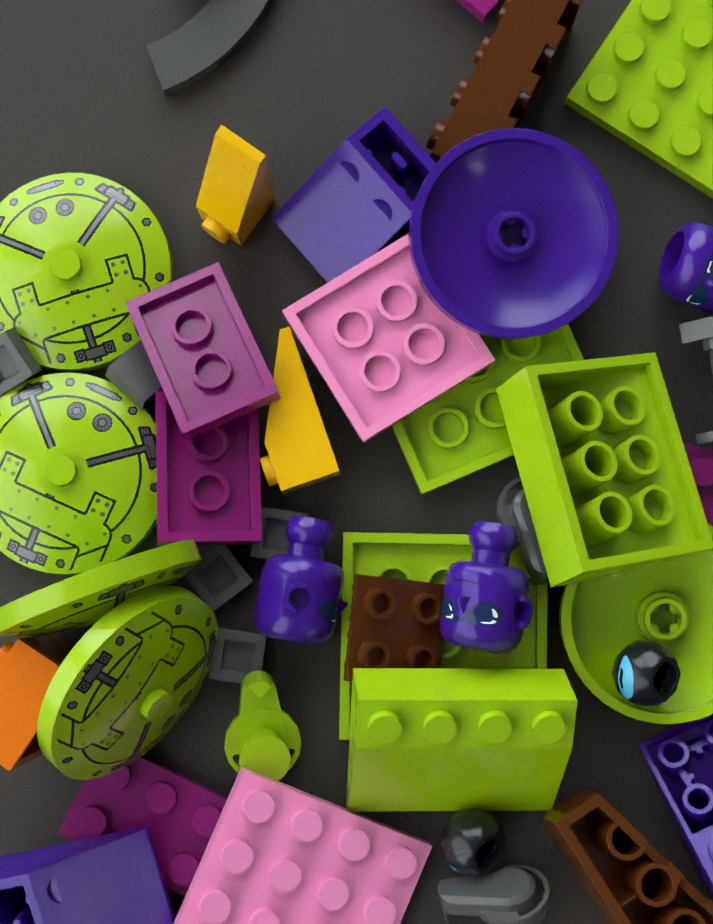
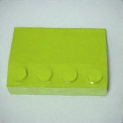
(603, 466)
(458, 739)

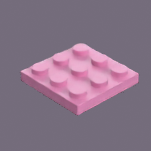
(384, 341)

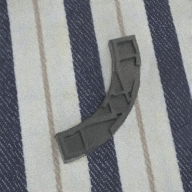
(204, 41)

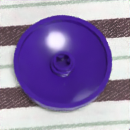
(513, 233)

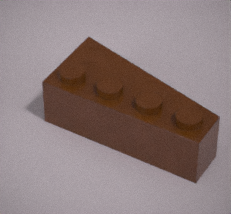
(507, 70)
(620, 867)

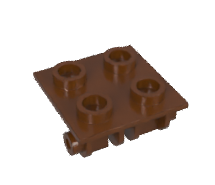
(394, 624)

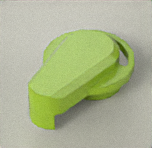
(262, 730)

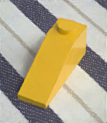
(234, 188)
(294, 430)

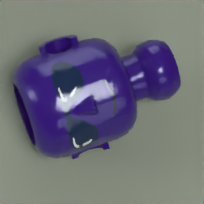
(688, 266)
(300, 590)
(484, 597)

